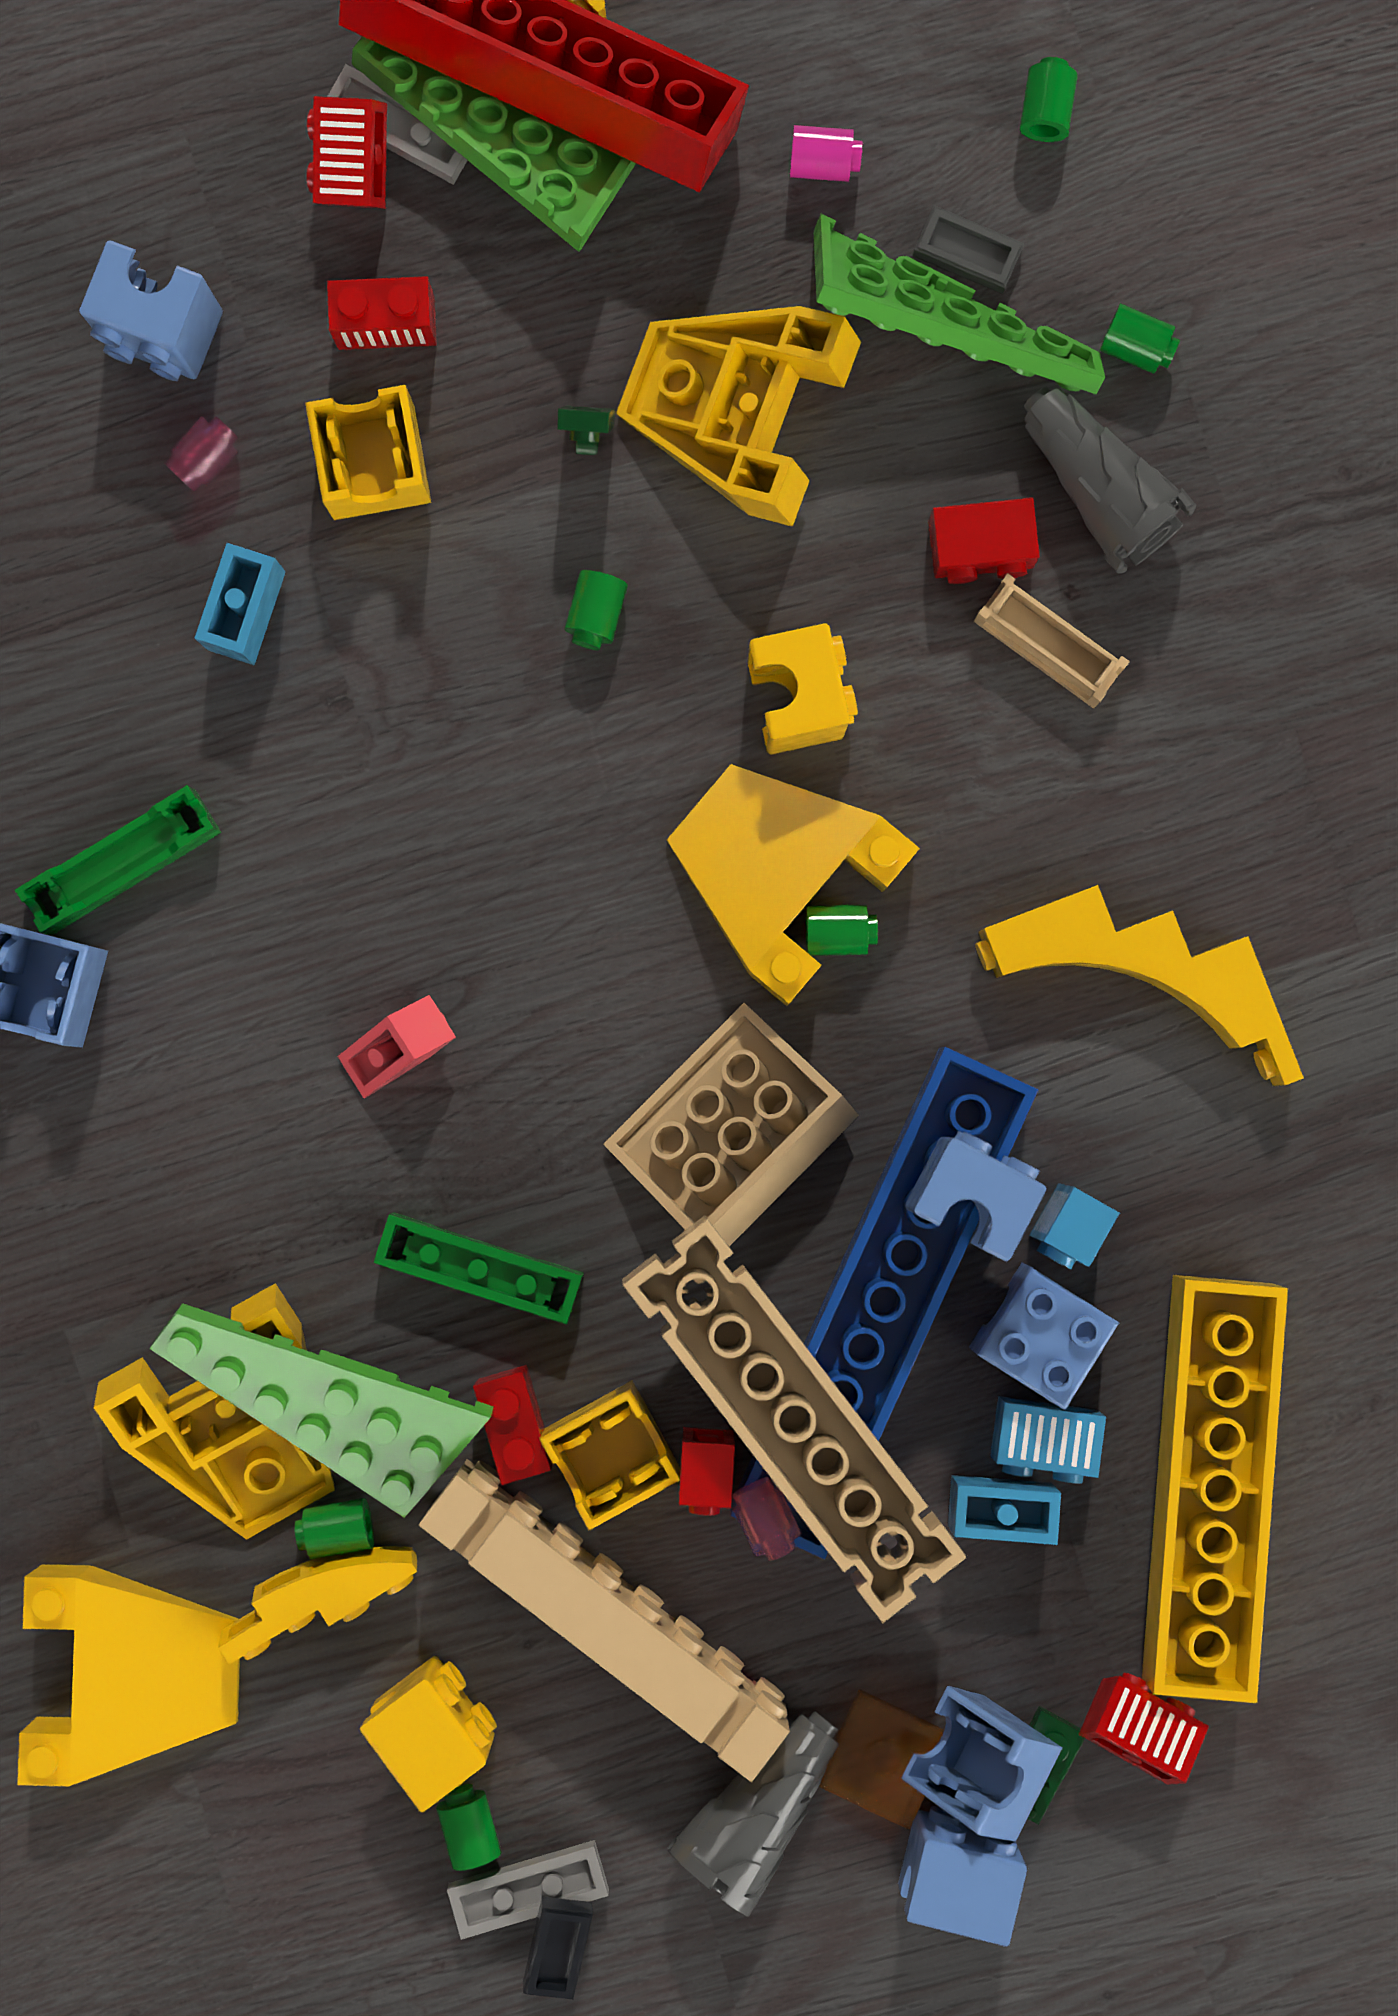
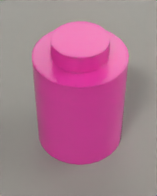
(824, 153)

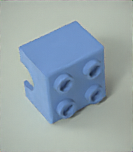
(159, 327)
(47, 985)
(1000, 1190)
(1044, 1336)
(984, 1765)
(961, 1879)

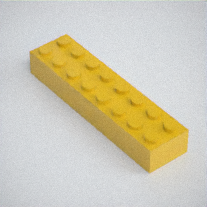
(1214, 1489)

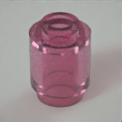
(202, 452)
(766, 1519)

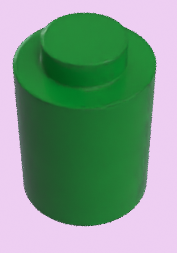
(1048, 100)
(1140, 339)
(595, 609)
(839, 930)
(335, 1529)
(468, 1828)

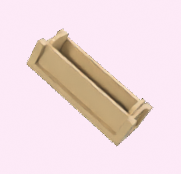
(1049, 642)

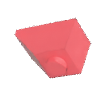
(396, 1045)

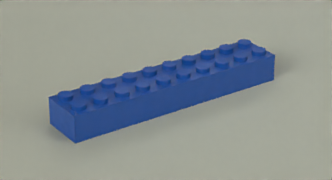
(899, 1261)

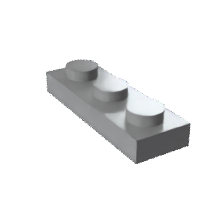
(405, 132)
(516, 1890)

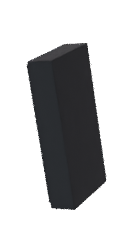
(557, 1947)

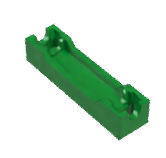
(118, 861)
(478, 1268)

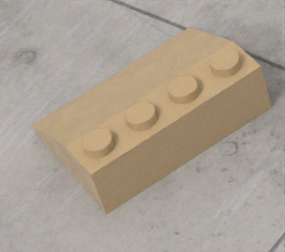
(731, 1127)

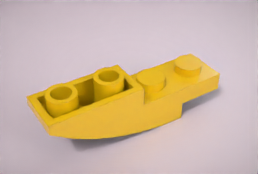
(332, 1585)

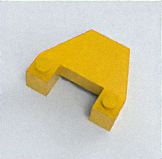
(720, 392)
(763, 855)
(211, 1446)
(140, 1674)

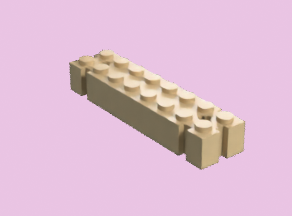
(794, 1420)
(609, 1618)

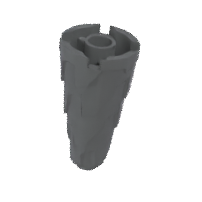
(1116, 491)
(744, 1831)

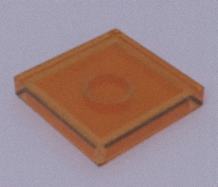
(873, 1756)

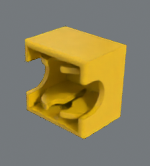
(368, 454)
(810, 667)
(611, 1454)
(430, 1732)

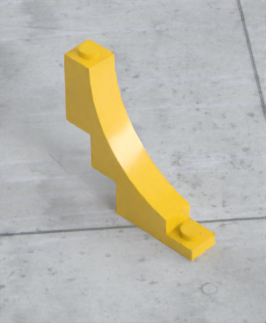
(1218, 985)

